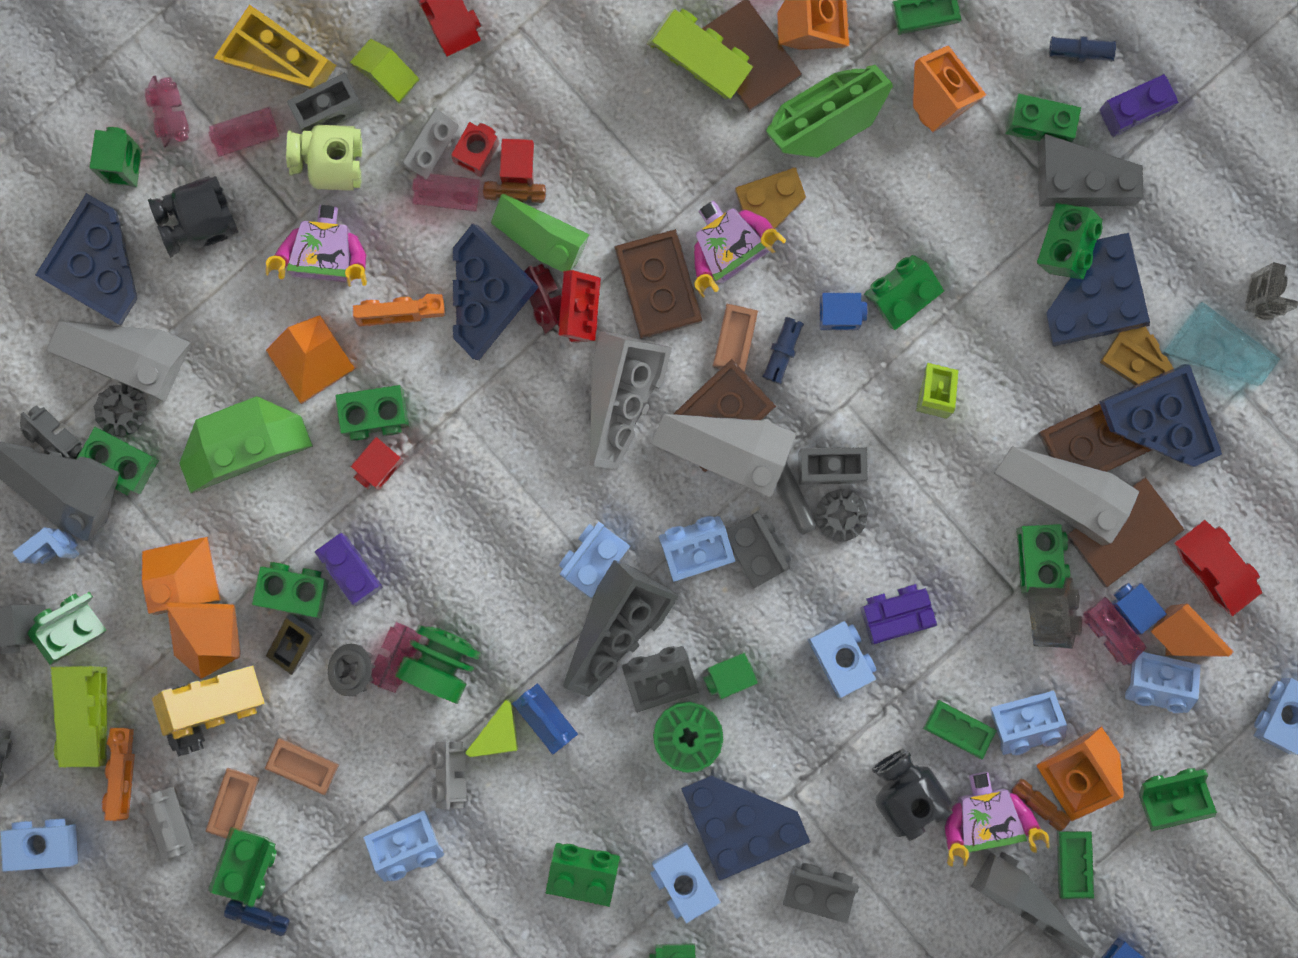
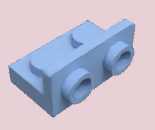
(46, 546)
(696, 547)
(593, 558)
(1164, 683)
(1029, 723)
(403, 847)

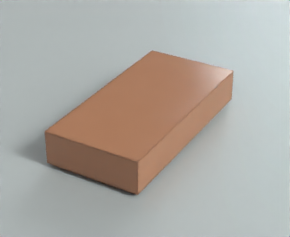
(735, 336)
(301, 766)
(232, 802)

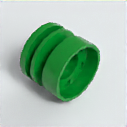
(438, 663)
(680, 755)

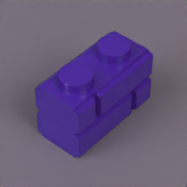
(1138, 105)
(348, 569)
(898, 615)

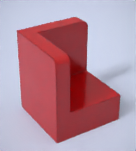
(517, 161)

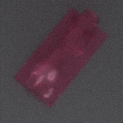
(162, 99)
(243, 131)
(446, 192)
(1108, 622)
(399, 645)

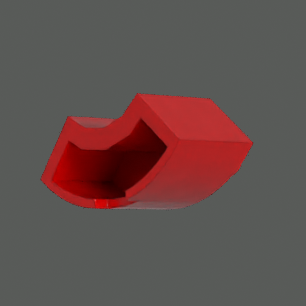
(451, 24)
(1219, 567)

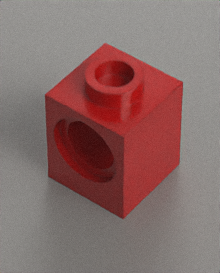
(475, 162)
(376, 465)

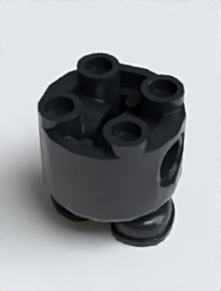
(198, 215)
(906, 785)

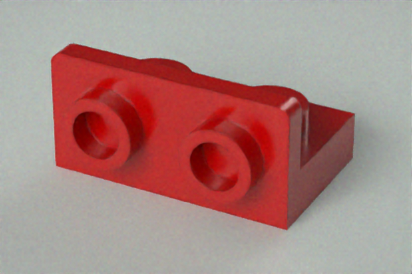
(579, 306)

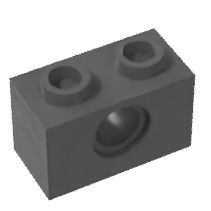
(326, 104)
(832, 466)

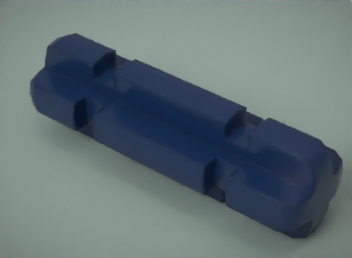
(256, 918)

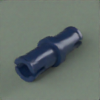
(1082, 49)
(783, 350)

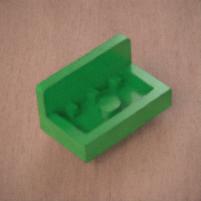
(904, 291)
(1177, 799)
(582, 874)

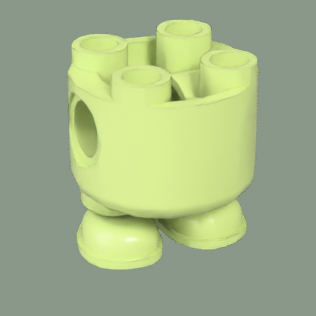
(318, 148)

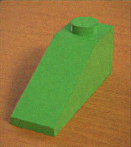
(540, 234)

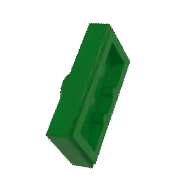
(924, 14)
(959, 729)
(1075, 865)

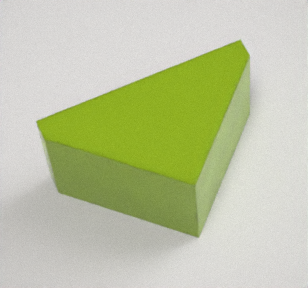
(385, 69)
(938, 391)
(497, 735)

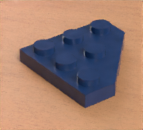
(92, 261)
(486, 291)
(1106, 299)
(1165, 417)
(741, 826)

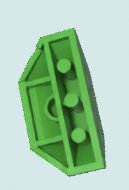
(830, 112)
(240, 441)

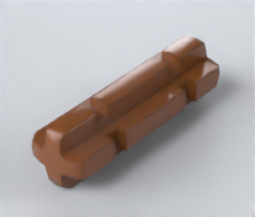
(518, 191)
(1041, 805)

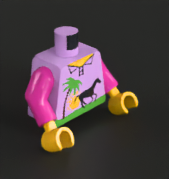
(729, 244)
(321, 251)
(989, 821)

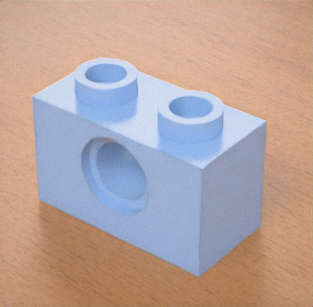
(825, 647)
(1270, 723)
(20, 853)
(698, 898)

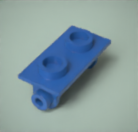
(545, 718)

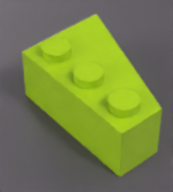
(701, 52)
(80, 715)

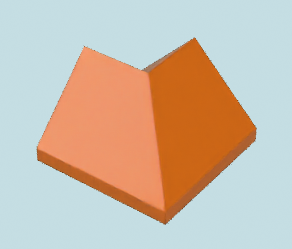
(309, 358)
(1188, 634)
(204, 635)

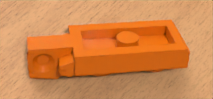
(399, 311)
(119, 775)

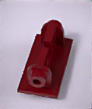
(546, 309)

